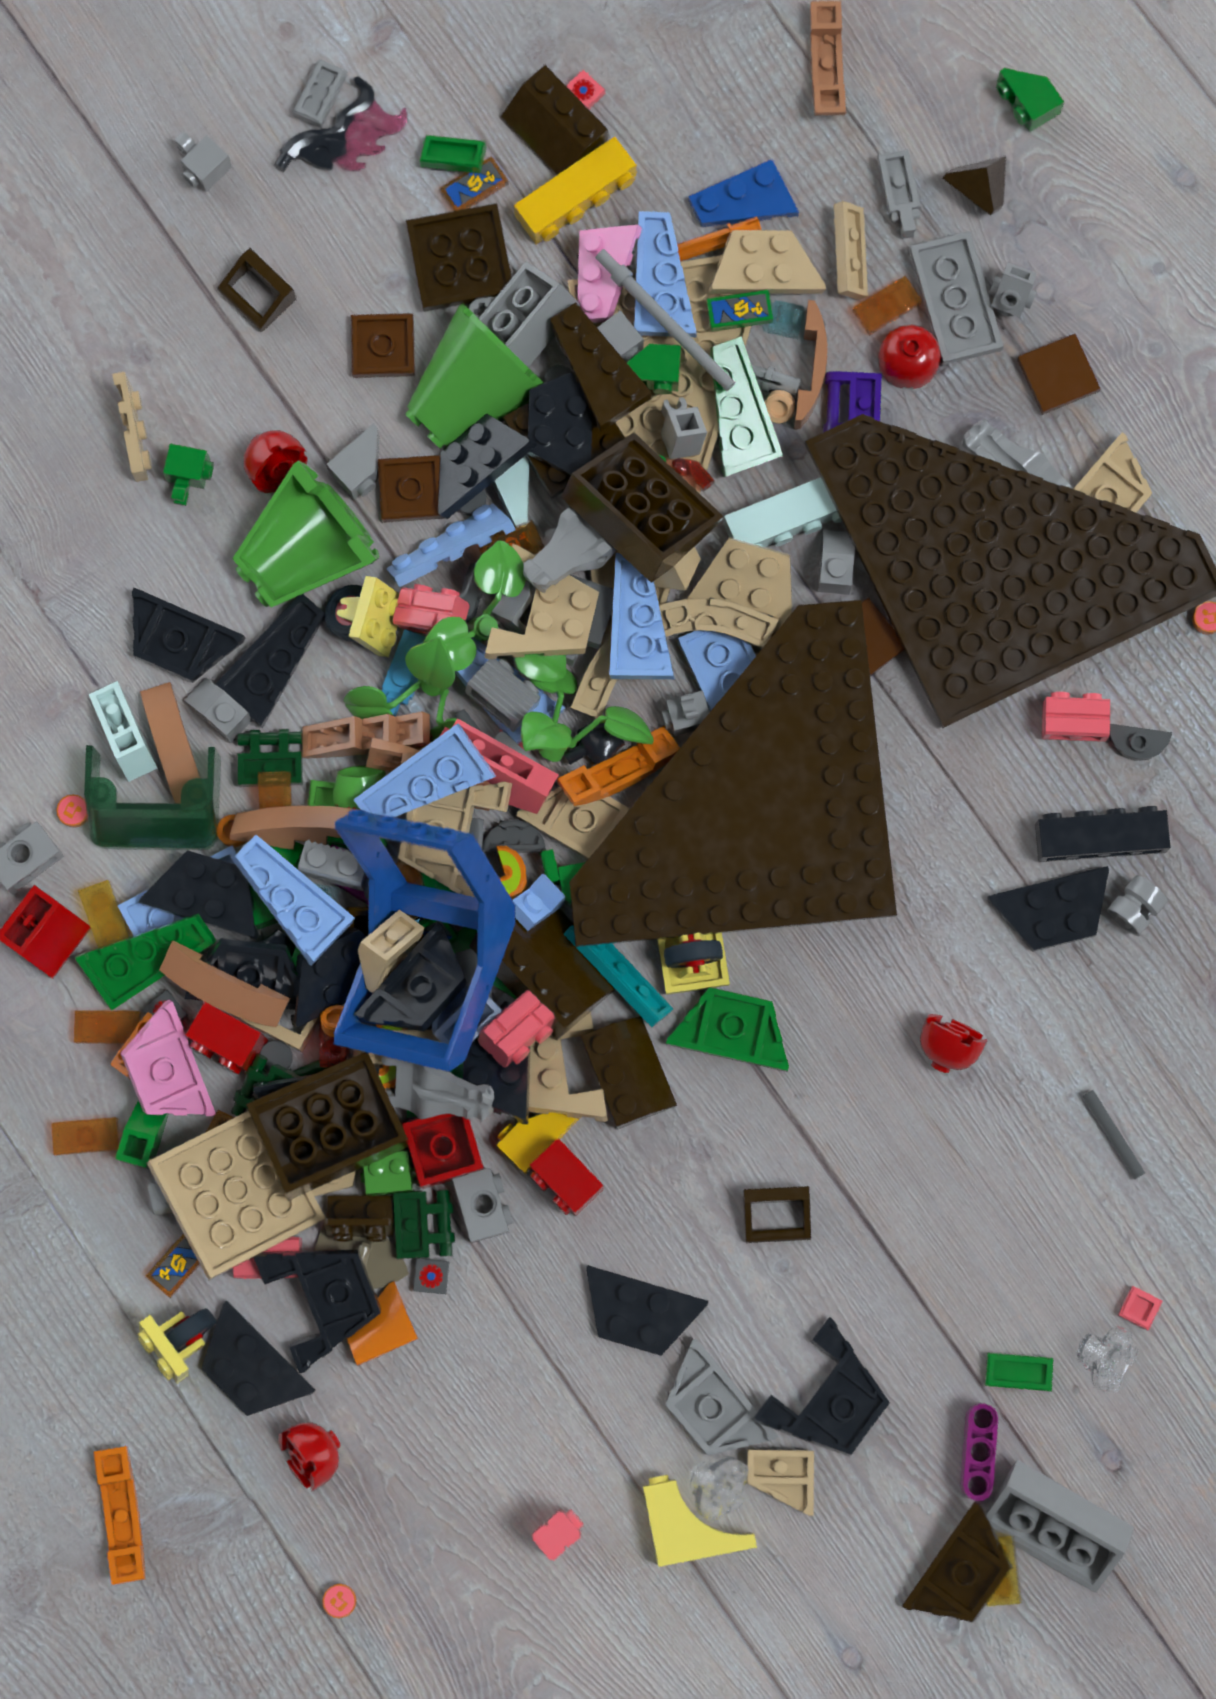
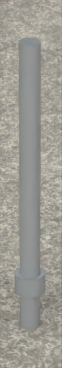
(623, 277)

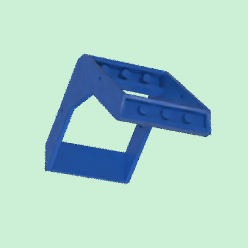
(488, 912)

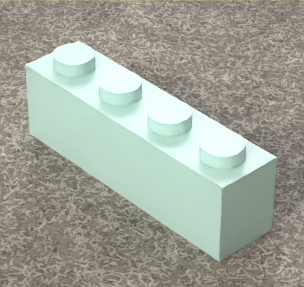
(783, 516)

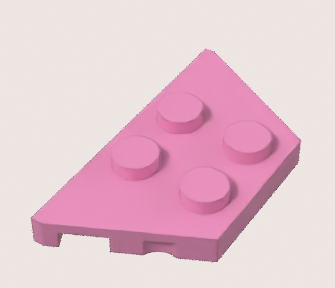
(165, 1068)

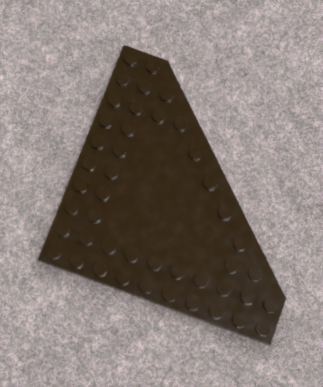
(995, 567)
(762, 809)

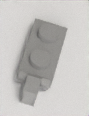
(900, 190)

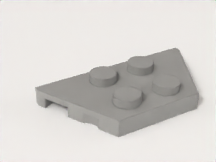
(713, 1406)

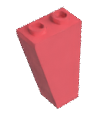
(529, 779)

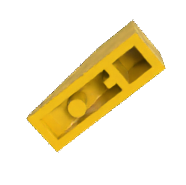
(527, 1141)

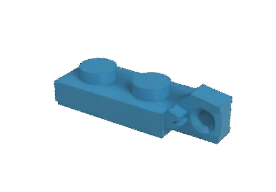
(398, 676)

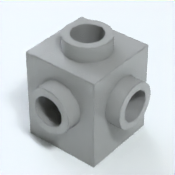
(1013, 290)

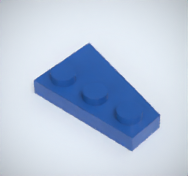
(743, 197)

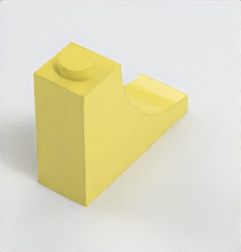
(679, 1533)

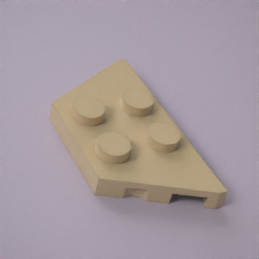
(765, 262)
(1117, 477)
(576, 827)

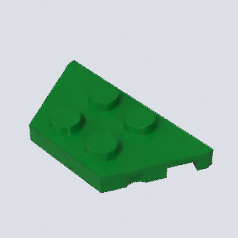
(733, 1029)

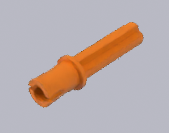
(713, 240)

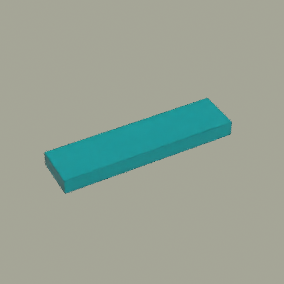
(625, 980)

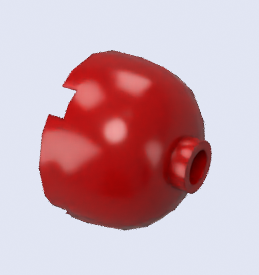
(909, 357)
(271, 458)
(950, 1044)
(311, 1453)

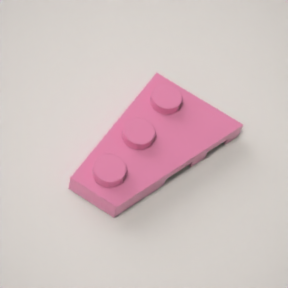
(596, 289)

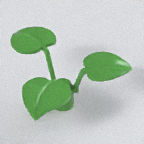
(498, 573)
(435, 673)
(554, 738)

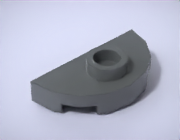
(1138, 743)
(516, 835)

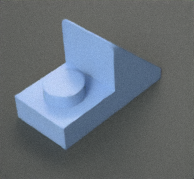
(538, 902)

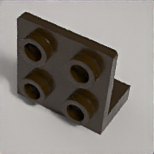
(359, 1217)

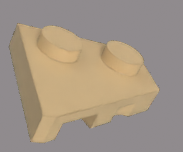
(784, 1475)

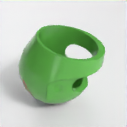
(352, 782)

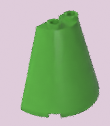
(467, 379)
(302, 540)

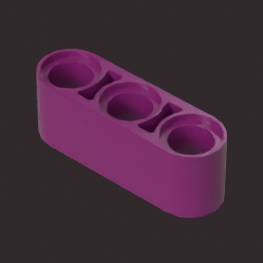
(983, 1468)

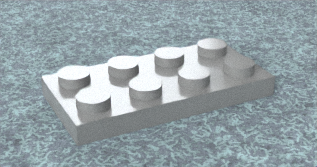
(956, 298)

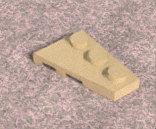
(136, 430)

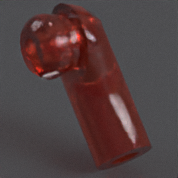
(693, 469)

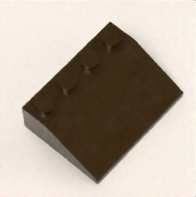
(641, 506)
(552, 970)
(327, 1125)

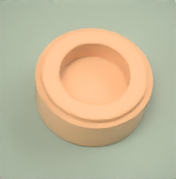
(780, 406)

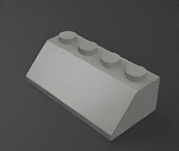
(524, 311)
(1058, 1526)

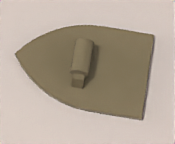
(378, 1257)

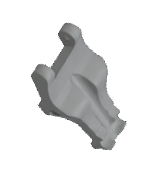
(991, 444)
(571, 549)
(437, 1092)

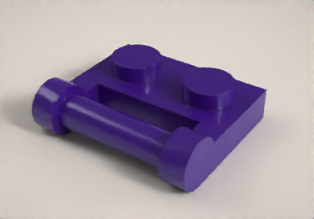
(863, 395)

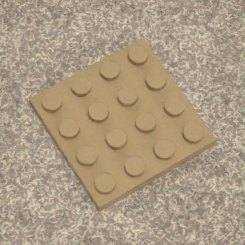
(230, 1196)

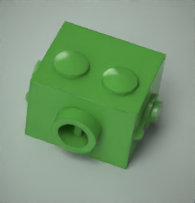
(389, 1175)

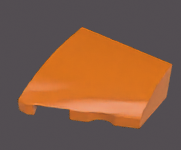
(386, 1331)

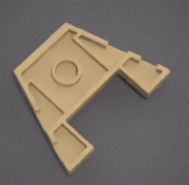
(750, 578)
(556, 623)
(455, 813)
(549, 1082)

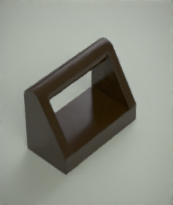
(269, 278)
(777, 1195)

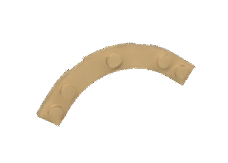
(677, 618)

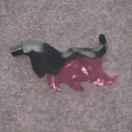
(351, 137)

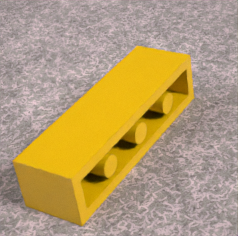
(575, 191)

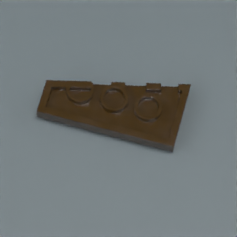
(604, 376)

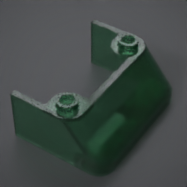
(153, 825)

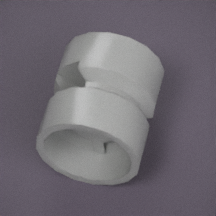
(1137, 905)

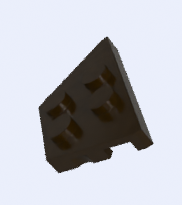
(963, 1571)

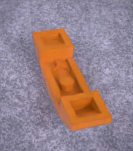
(619, 771)
(121, 1515)

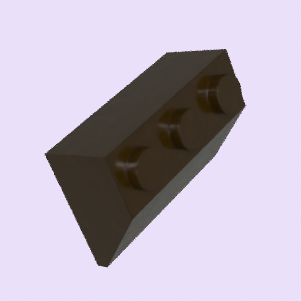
(553, 121)
(628, 1071)

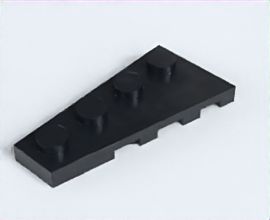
(269, 663)

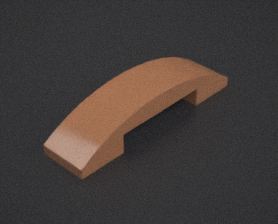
(827, 58)
(813, 331)
(170, 737)
(221, 989)

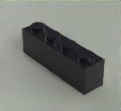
(1102, 835)

